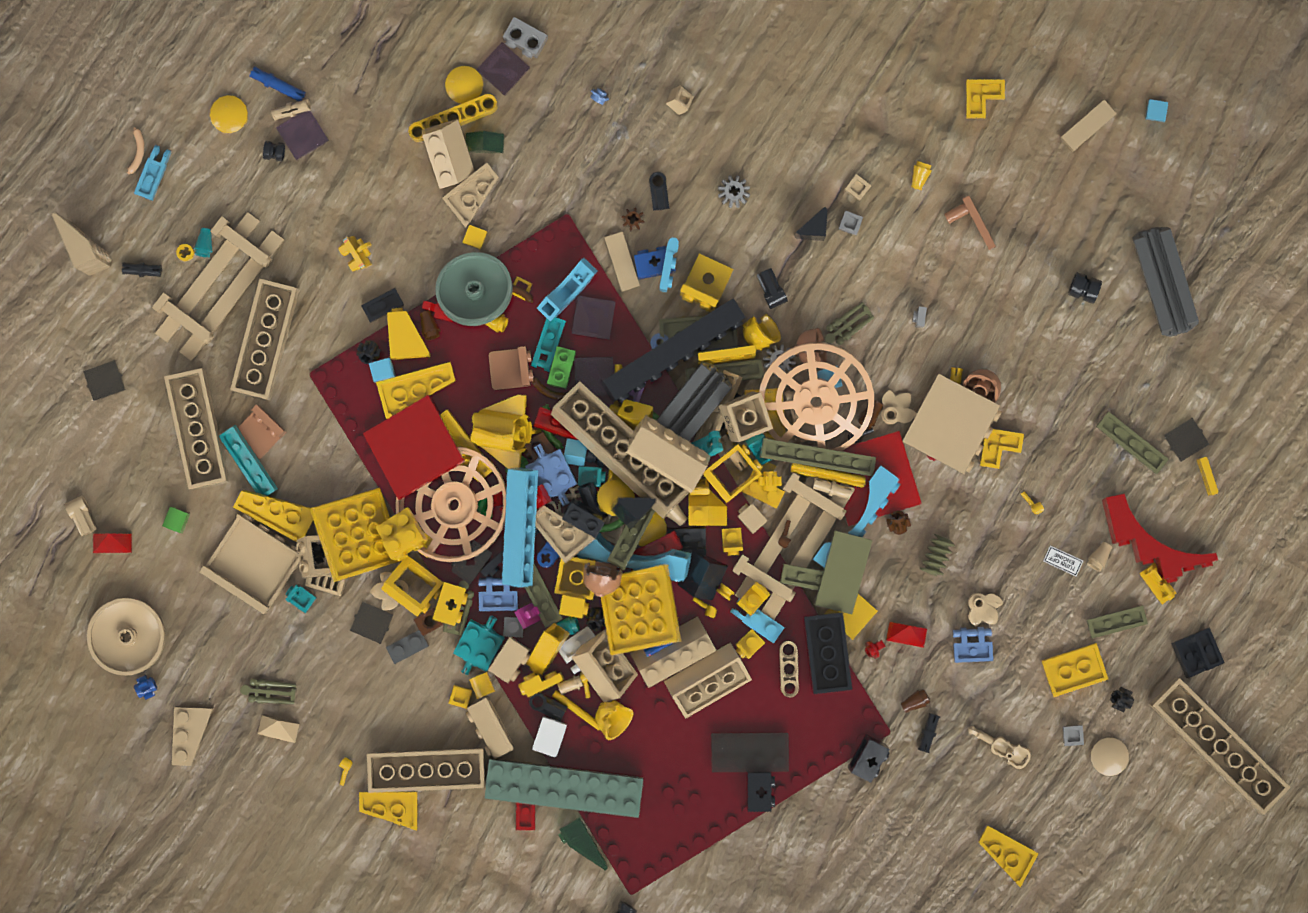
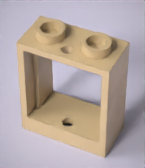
(306, 558)

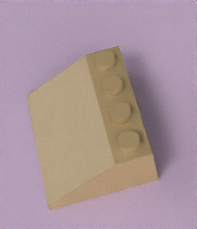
(83, 251)

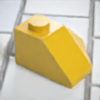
(706, 510)

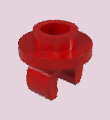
(872, 650)

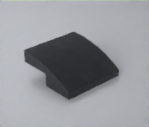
(691, 538)
(1197, 653)

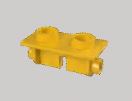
(1160, 588)

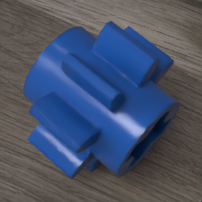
(145, 687)

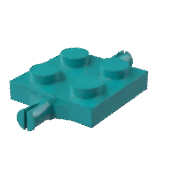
(478, 645)

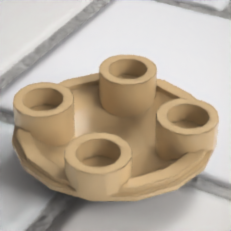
(1109, 756)

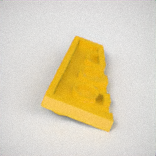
(407, 389)
(463, 440)
(280, 515)

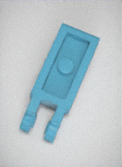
(152, 174)
(669, 263)
(761, 623)

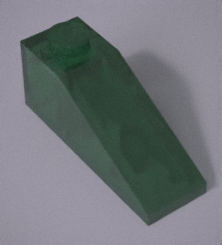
(580, 840)

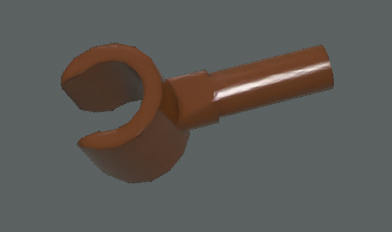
(783, 540)

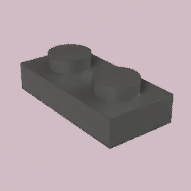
(407, 646)

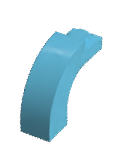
(567, 290)

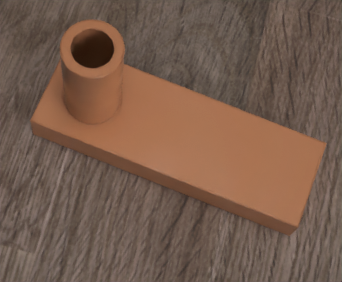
(966, 208)

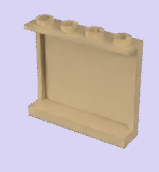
(952, 424)
(252, 563)

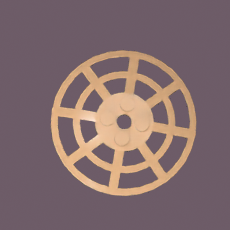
(818, 388)
(464, 513)

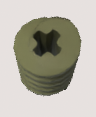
(937, 556)

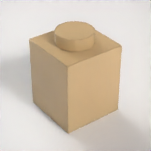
(751, 517)

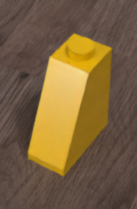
(404, 337)
(547, 648)

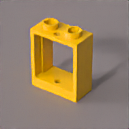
(719, 486)
(402, 597)

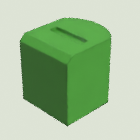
(176, 520)

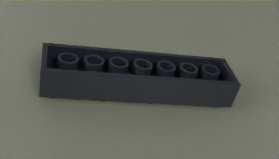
(673, 350)

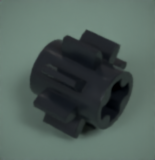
(368, 352)
(318, 553)
(595, 619)
(1122, 699)

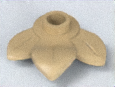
(899, 406)
(387, 602)
(986, 610)

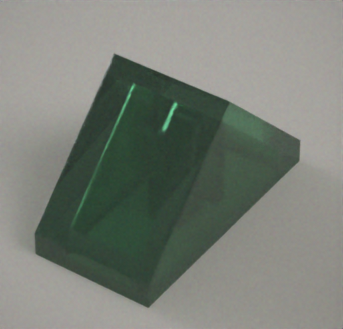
(485, 142)

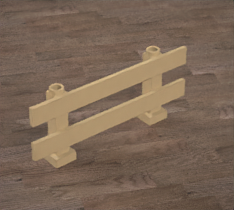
(179, 314)
(832, 509)

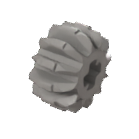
(737, 186)
(774, 355)

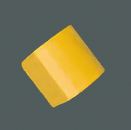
(482, 685)

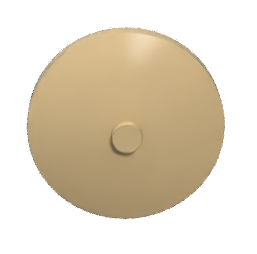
(126, 636)

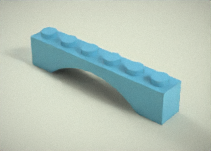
(880, 487)
(677, 560)

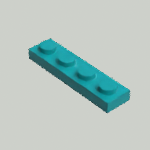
(247, 461)

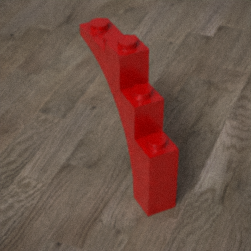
(1125, 528)

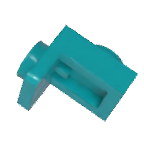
(754, 444)
(591, 474)
(300, 597)

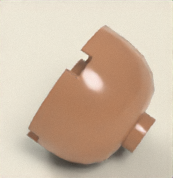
(812, 336)
(984, 383)
(602, 578)

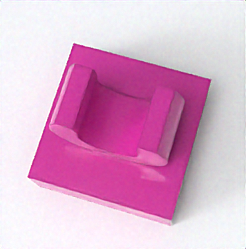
(528, 615)

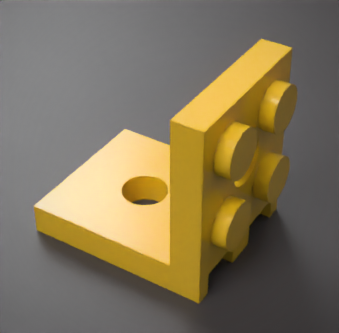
(706, 294)

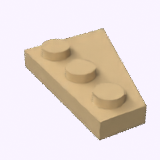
(471, 193)
(561, 535)
(187, 733)

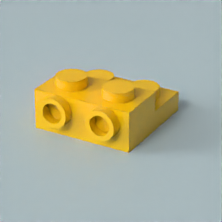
(401, 535)
(535, 683)

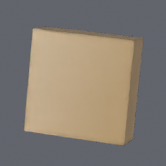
(857, 187)

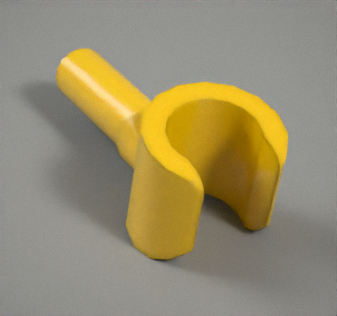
(1036, 508)
(710, 610)
(584, 680)
(346, 765)

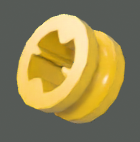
(182, 247)
(725, 591)

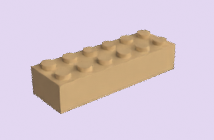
(264, 339)
(196, 429)
(426, 770)

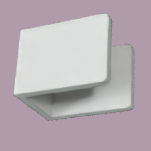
(549, 736)

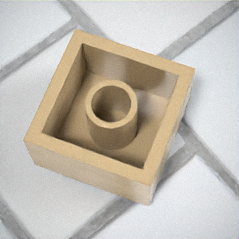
(745, 416)
(509, 660)

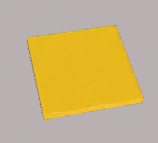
(350, 534)
(641, 611)

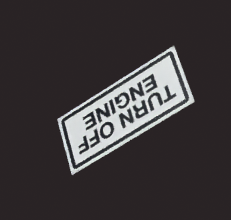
(1063, 561)

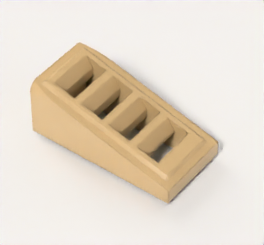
(340, 588)

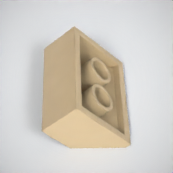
(448, 153)
(606, 673)
(490, 728)

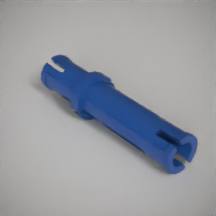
(270, 80)

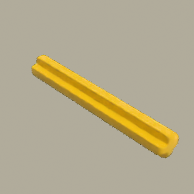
(829, 474)

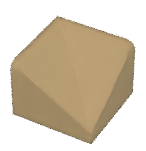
(679, 100)

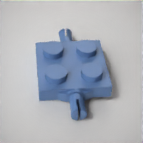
(553, 473)

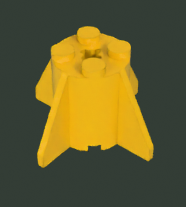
(504, 430)

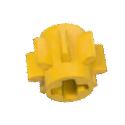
(770, 481)

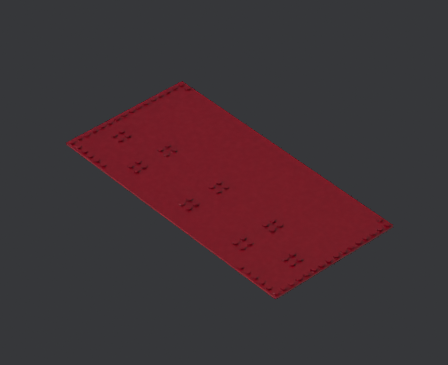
(681, 798)

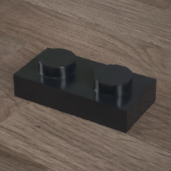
(382, 304)

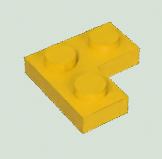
(978, 92)
(999, 441)
(770, 498)

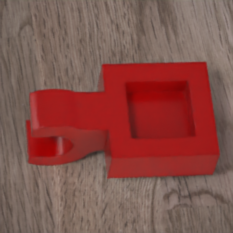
(435, 308)

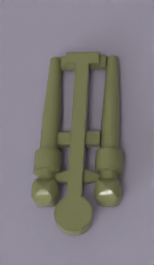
(829, 338)
(463, 584)
(245, 689)

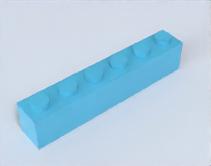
(520, 527)

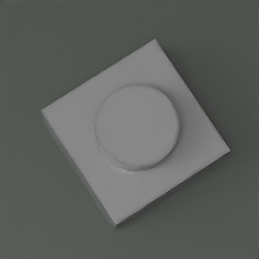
(850, 223)
(919, 317)
(512, 627)
(1073, 735)

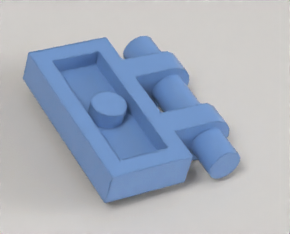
(499, 600)
(973, 651)

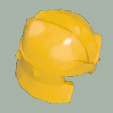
(761, 334)
(613, 718)

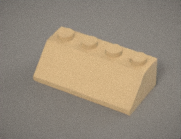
(668, 453)
(693, 647)
(707, 680)

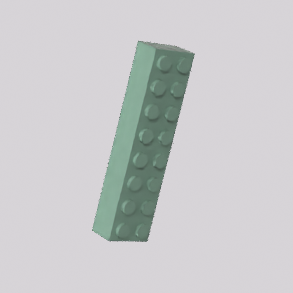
(564, 787)

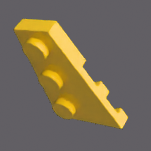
(391, 806)
(1008, 853)

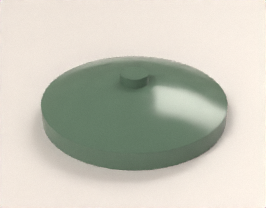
(474, 289)

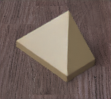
(278, 729)

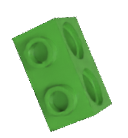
(561, 368)

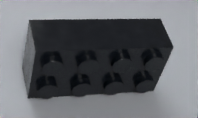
(827, 653)

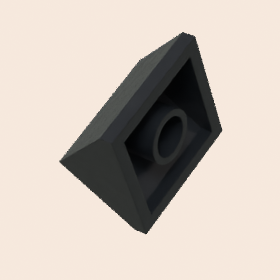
(815, 228)
(632, 510)
(703, 576)

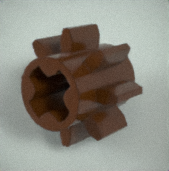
(636, 223)
(898, 522)

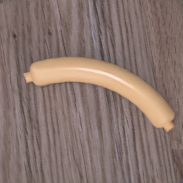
(139, 153)

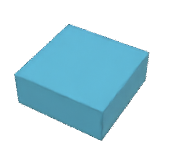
(1156, 110)

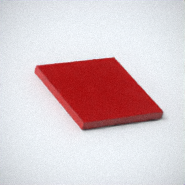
(413, 447)
(892, 456)

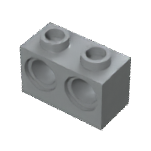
(528, 33)

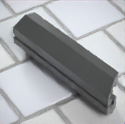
(1165, 281)
(695, 401)

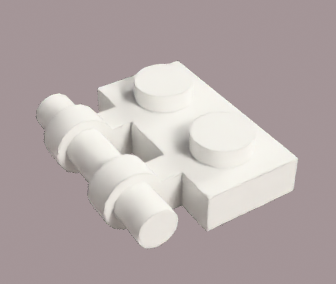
(573, 644)

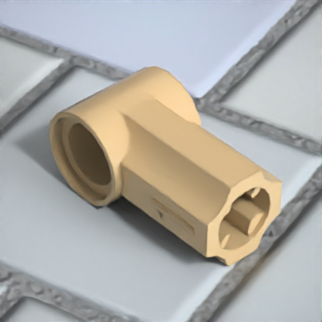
(79, 512)

